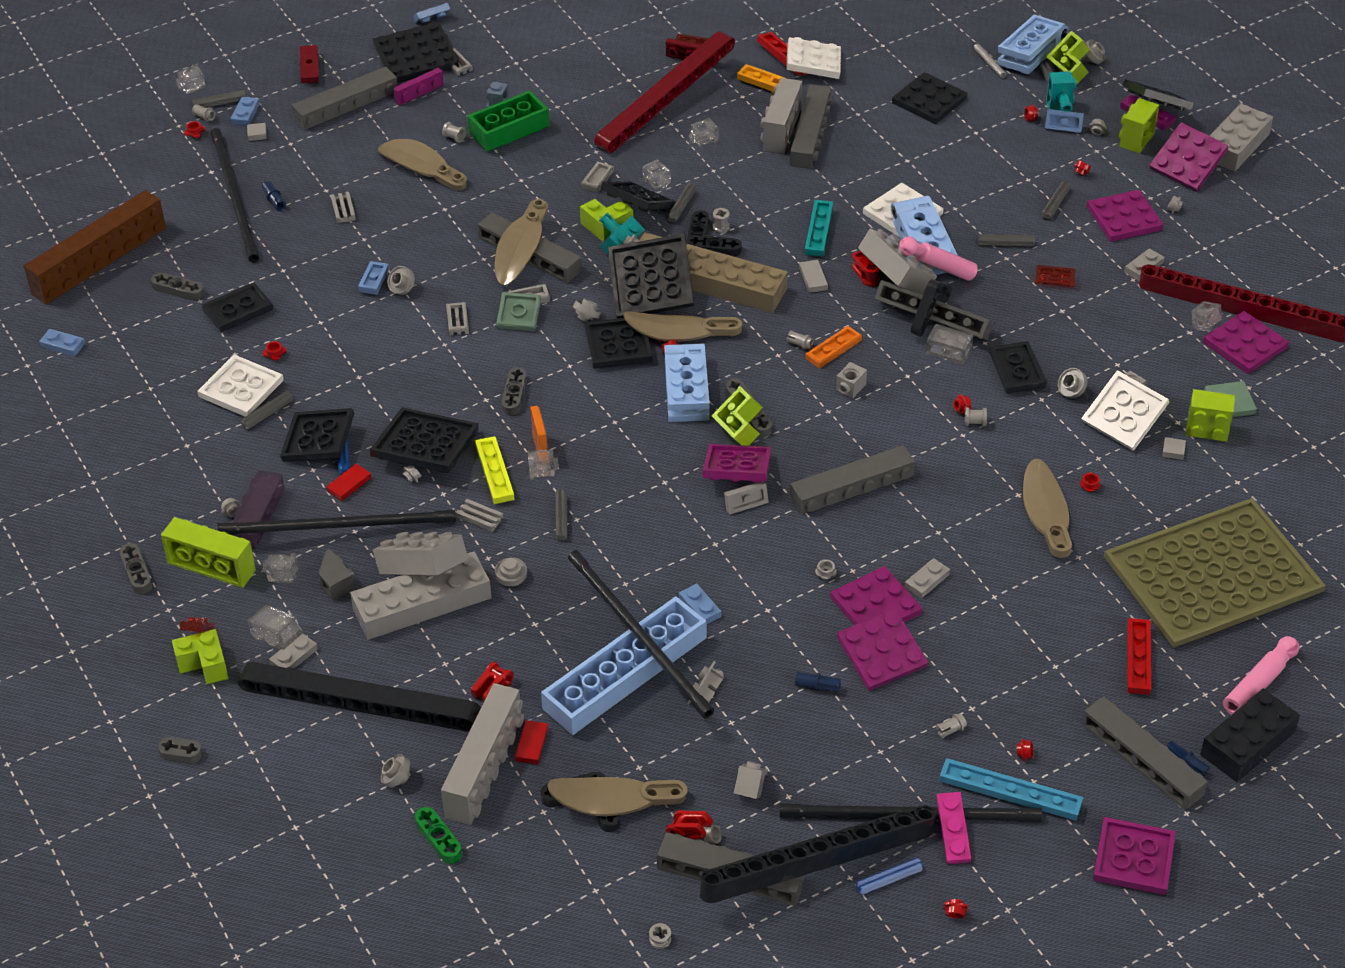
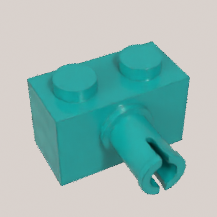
(1060, 91)
(619, 231)

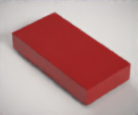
(348, 482)
(531, 742)

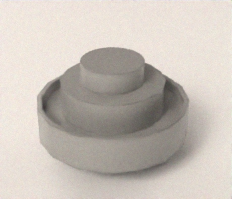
(1096, 52)
(401, 280)
(586, 309)
(1072, 383)
(510, 571)
(395, 771)

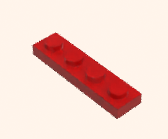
(775, 47)
(1139, 656)

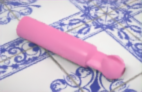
(938, 258)
(1262, 674)

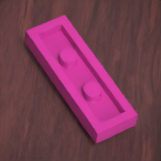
(953, 828)

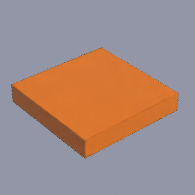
(538, 429)

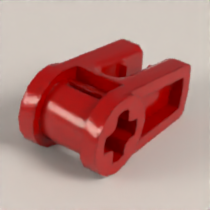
(865, 269)
(492, 674)
(690, 824)

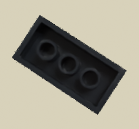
(1249, 735)

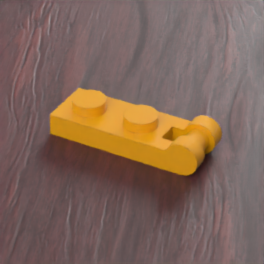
(759, 77)

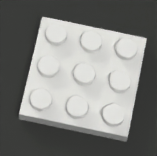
(813, 57)
(880, 209)
(240, 385)
(1125, 410)

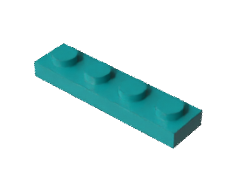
(819, 228)

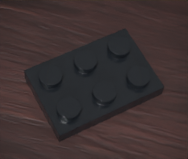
(237, 307)
(1017, 367)

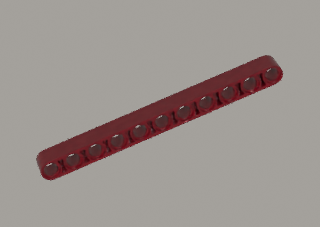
(664, 92)
(1236, 300)

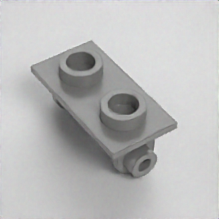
(709, 678)

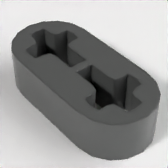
(180, 750)

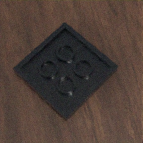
(1161, 96)
(929, 98)
(636, 194)
(616, 344)
(317, 435)

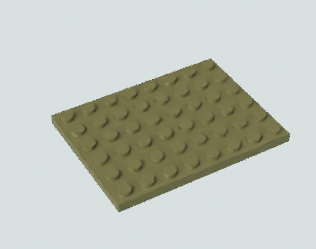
(1213, 572)

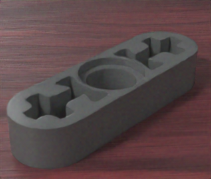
(189, 290)
(516, 397)
(133, 576)

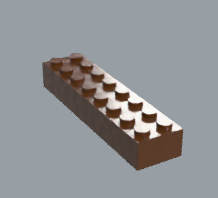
(95, 247)

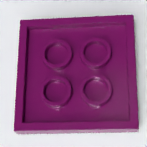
(1189, 157)
(1124, 215)
(1245, 342)
(737, 463)
(873, 596)
(882, 649)
(1134, 855)

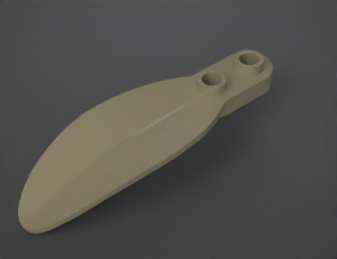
(424, 161)
(519, 242)
(682, 327)
(1047, 507)
(615, 795)

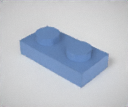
(438, 11)
(245, 111)
(1064, 120)
(373, 278)
(62, 342)
(700, 603)

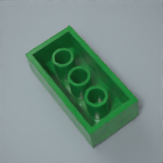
(508, 120)

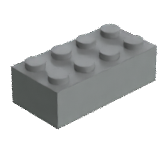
(781, 115)
(1243, 134)
(900, 268)
(420, 553)

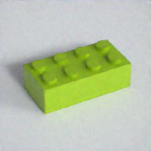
(208, 552)

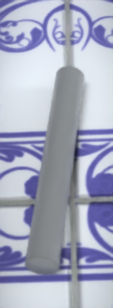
(990, 61)

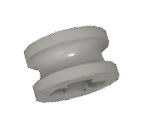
(665, 931)

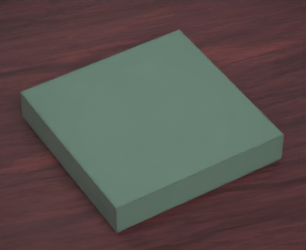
(518, 311)
(1243, 401)

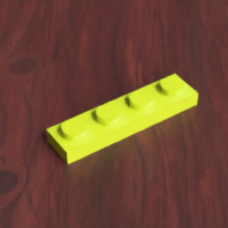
(494, 470)

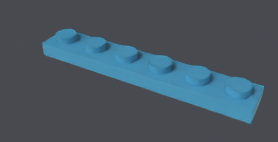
(1011, 789)

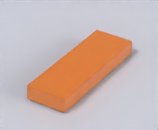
(833, 347)

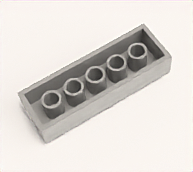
(418, 598)
(482, 754)

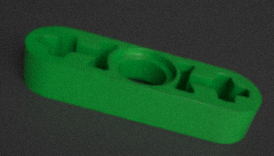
(438, 845)

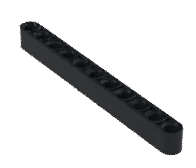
(359, 696)
(816, 854)

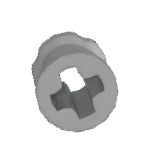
(454, 132)
(721, 220)
(975, 416)

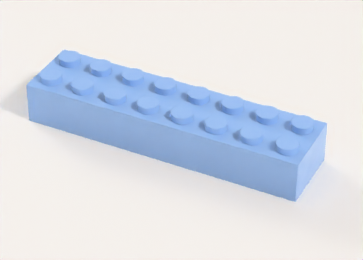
(622, 666)

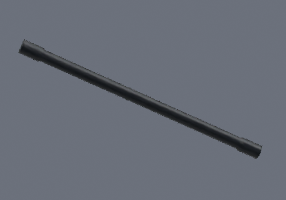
(250, 247)
(235, 528)
(696, 699)
(791, 810)

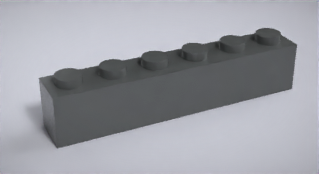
(344, 98)
(810, 126)
(547, 256)
(941, 313)
(852, 479)
(1144, 753)
(693, 857)

